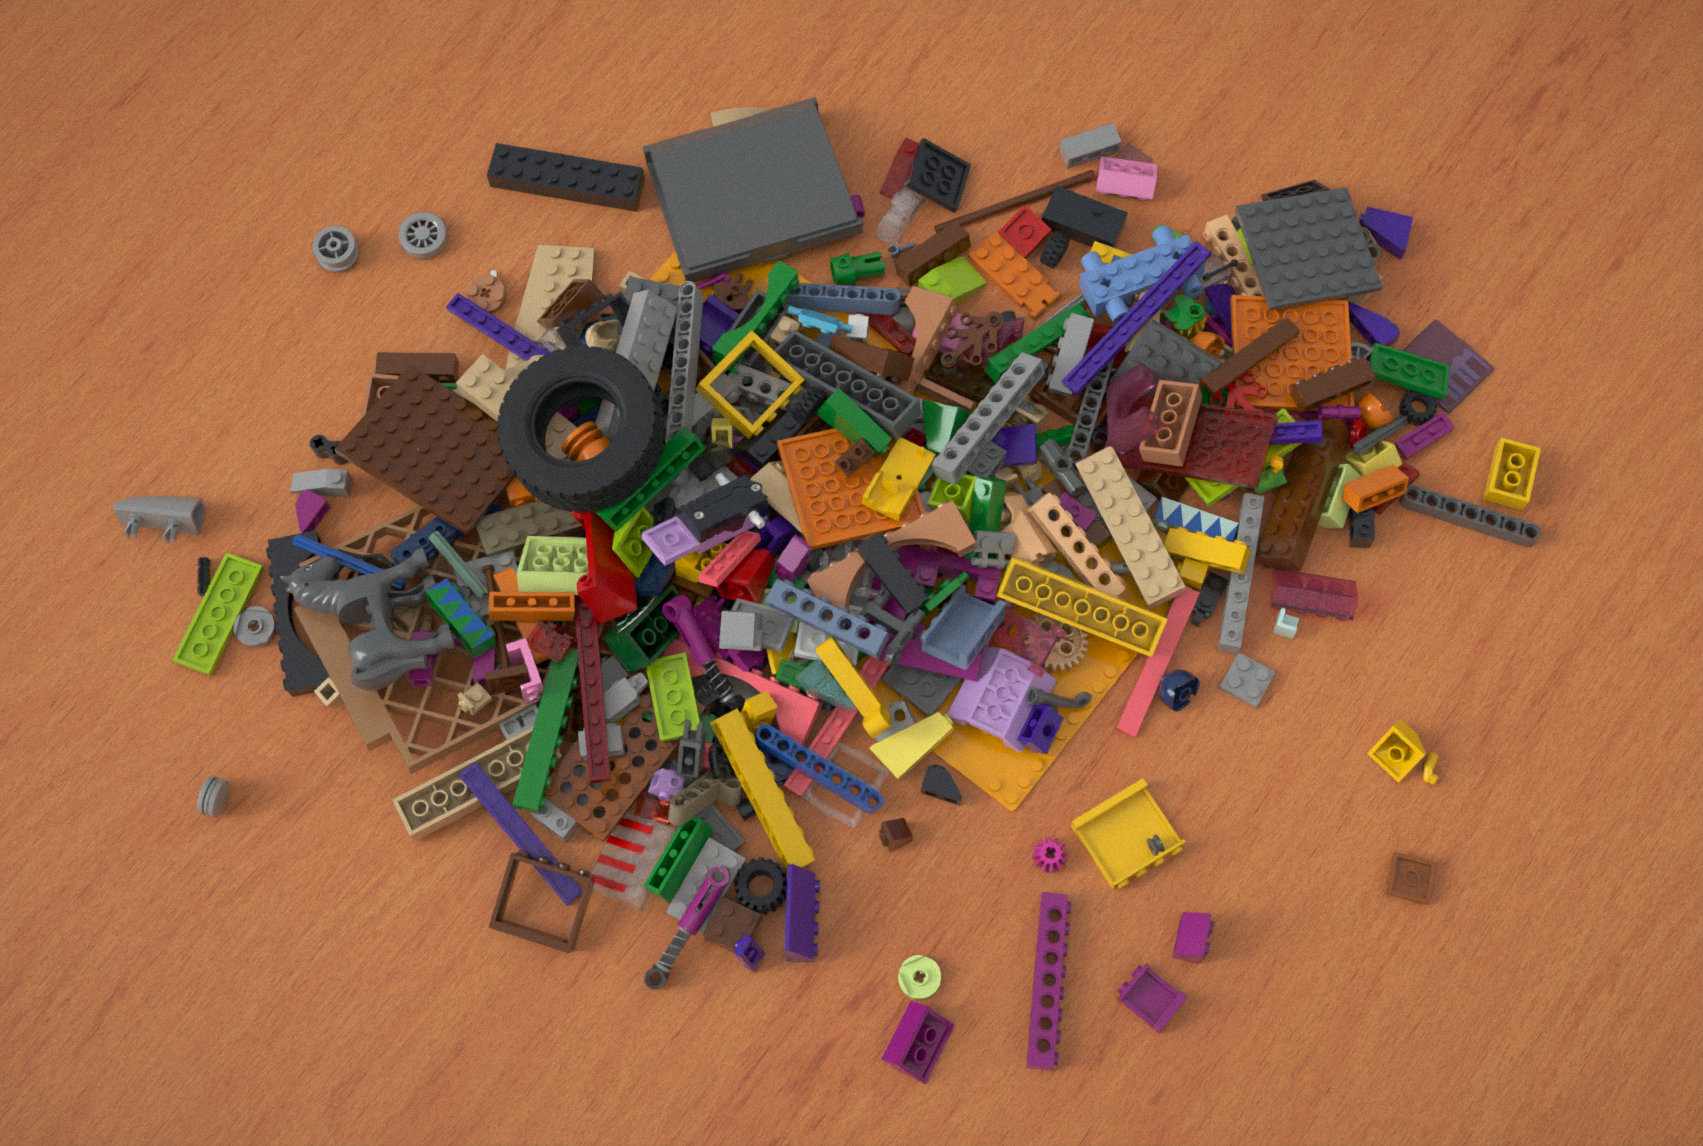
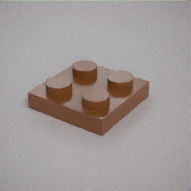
(1411, 878)

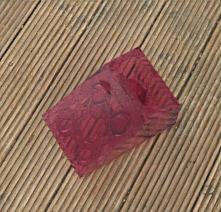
(1007, 335)

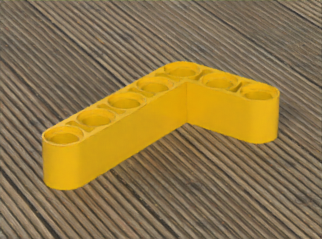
(875, 714)

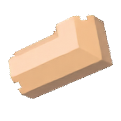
(1030, 540)

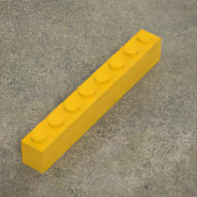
(762, 790)

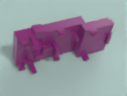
(709, 620)

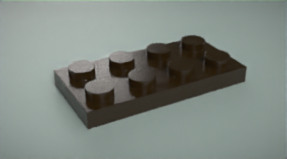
(963, 379)

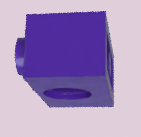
(1040, 729)

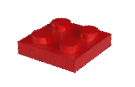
(1025, 231)

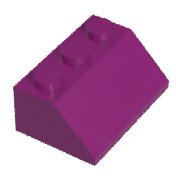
(917, 1041)

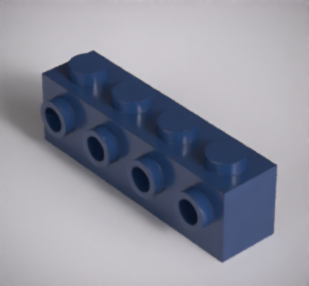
(421, 539)

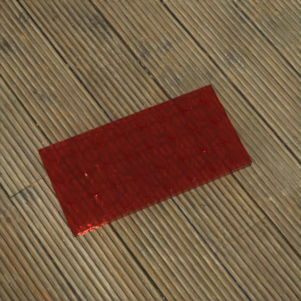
(1223, 448)

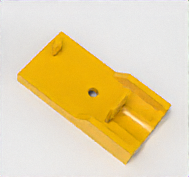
(891, 495)

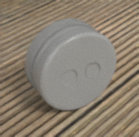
(213, 796)

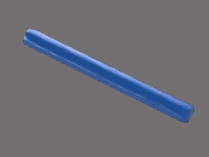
(344, 559)

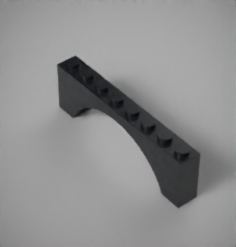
(302, 668)

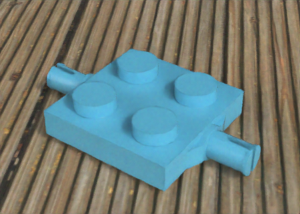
(826, 323)

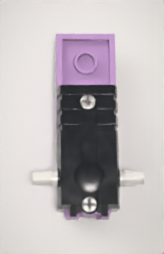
(710, 519)

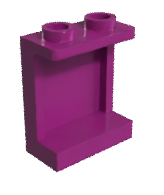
(1150, 997)

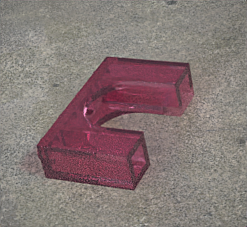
(1121, 395)

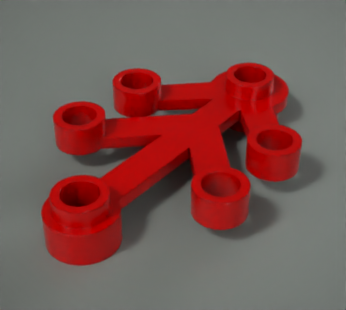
(1237, 393)

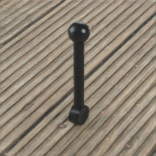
(1234, 262)

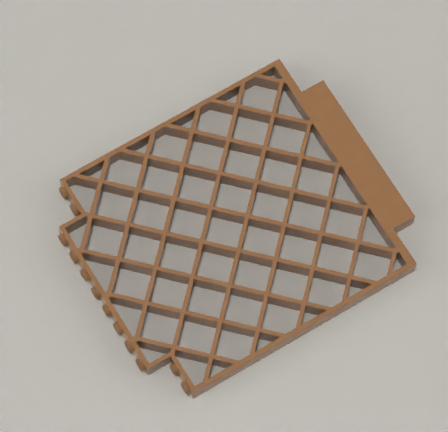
(365, 706)

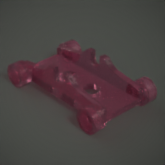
(1042, 641)

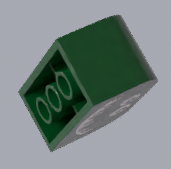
(643, 632)

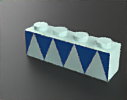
(1175, 514)

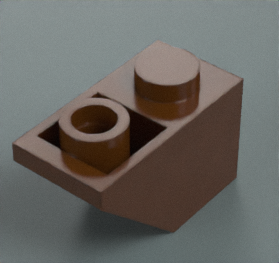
(895, 833)

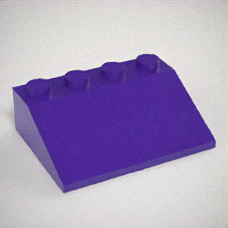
(801, 915)

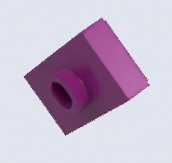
(1082, 515)

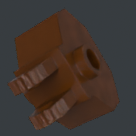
(733, 293)

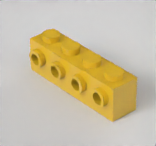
(1211, 551)

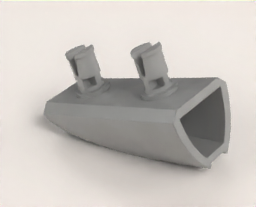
(161, 512)

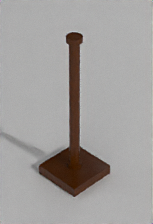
(508, 677)

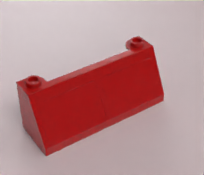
(609, 584)

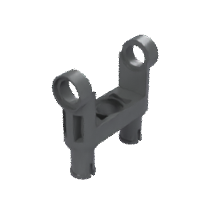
(902, 629)

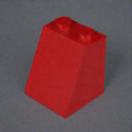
(749, 577)

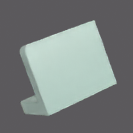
(1285, 624)

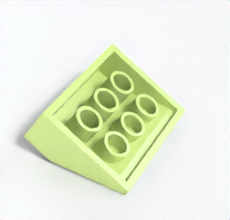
(552, 564)

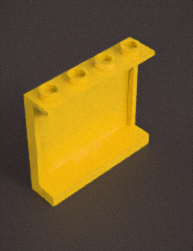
(1118, 832)

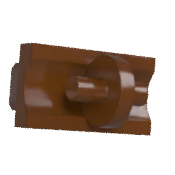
(855, 457)

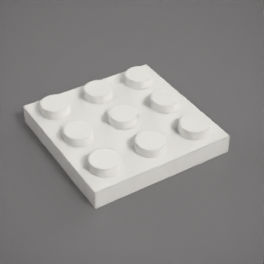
(809, 638)

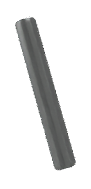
(1380, 434)

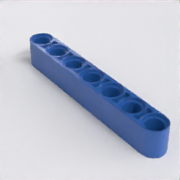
(824, 778)

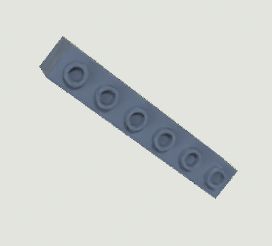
(872, 645)

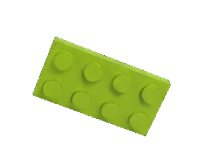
(672, 695)

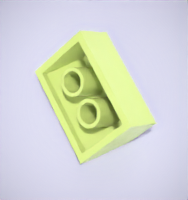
(1335, 508)

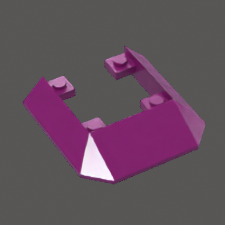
(925, 567)

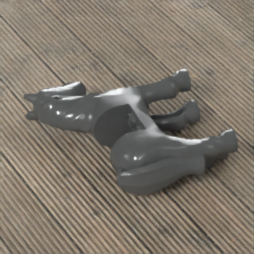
(378, 654)

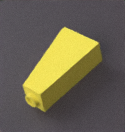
(910, 746)

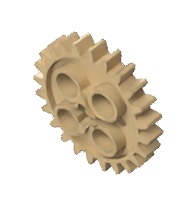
(1057, 658)

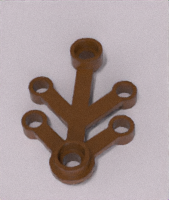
(975, 338)

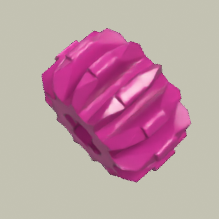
(1041, 851)

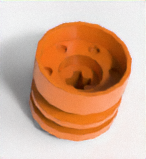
(585, 442)

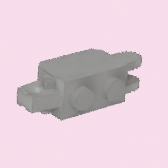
(623, 697)

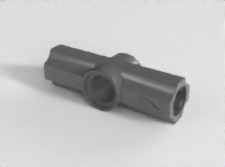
(1068, 476)

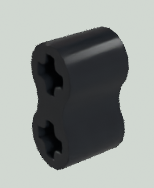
(326, 449)

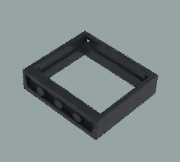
(617, 303)

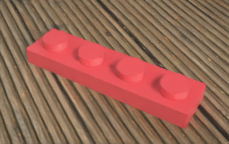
(729, 558)

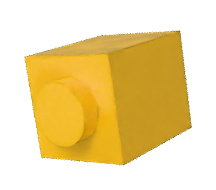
(1192, 573)

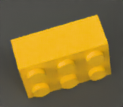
(1512, 474)

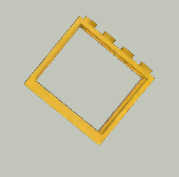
(727, 410)

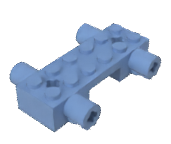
(1111, 285)

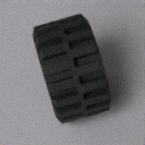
(761, 868)

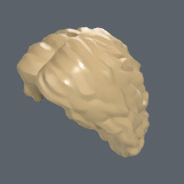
(603, 335)

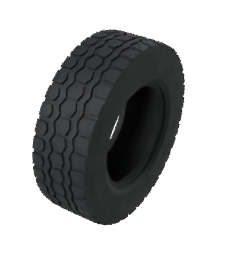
(553, 384)

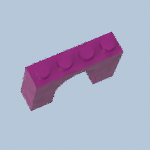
(481, 664)

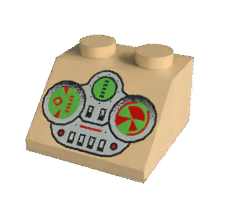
(1029, 413)

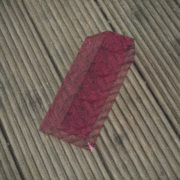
(1314, 594)

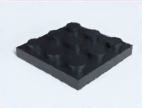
(938, 175)

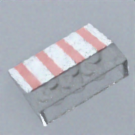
(629, 860)

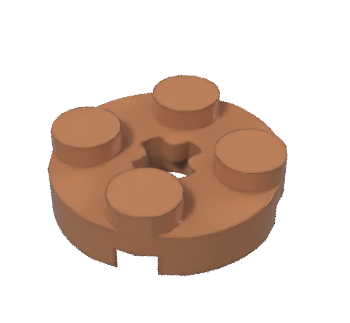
(487, 282)

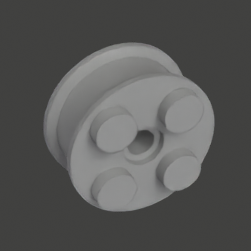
(335, 248)

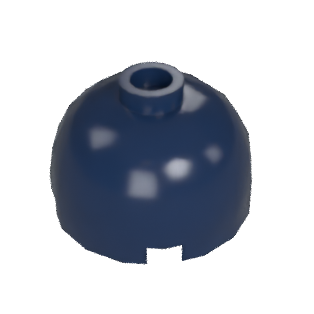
(1177, 688)

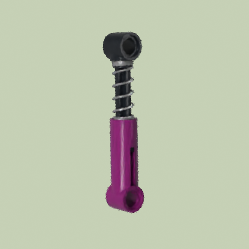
(679, 612)
(689, 925)

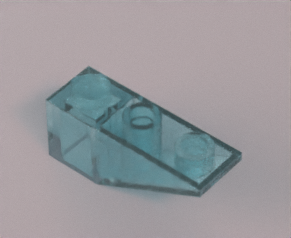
(820, 684)

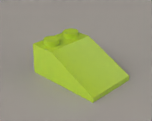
(953, 279)
(629, 542)

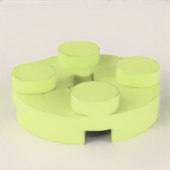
(925, 966)

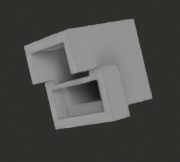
(741, 630)

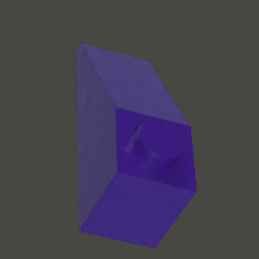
(1373, 326)

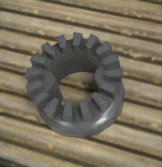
(1155, 845)

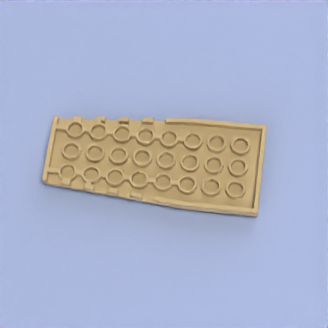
(550, 274)

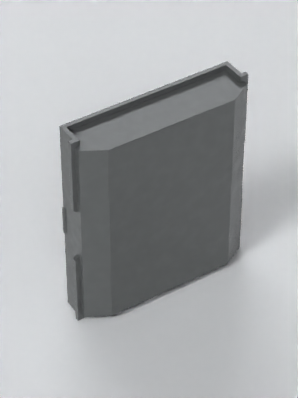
(751, 190)

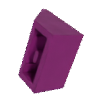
(1192, 937)

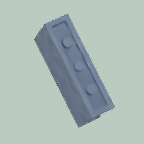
(962, 628)

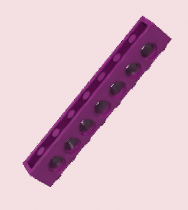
(1035, 1058)

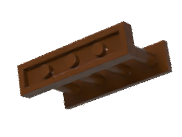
(1039, 396)

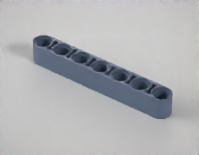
(845, 298)

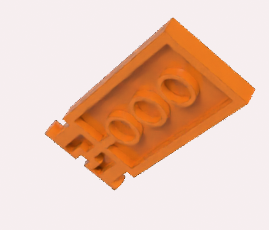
(1014, 274)

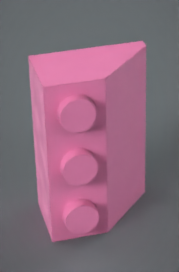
(1126, 178)

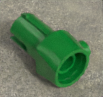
(848, 269)

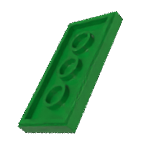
(1410, 371)

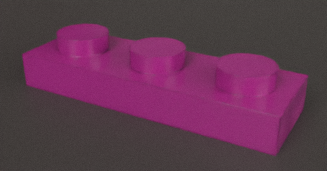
(1424, 436)

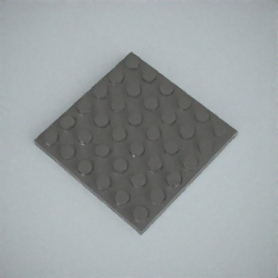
(1308, 248)

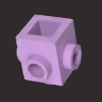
(666, 784)

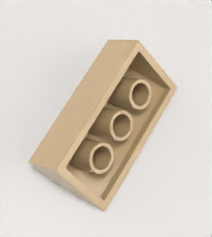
(776, 487)

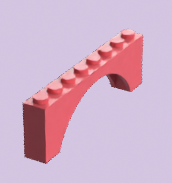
(795, 709)

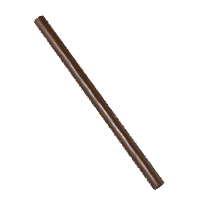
(1018, 200)

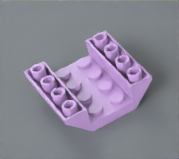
(999, 696)

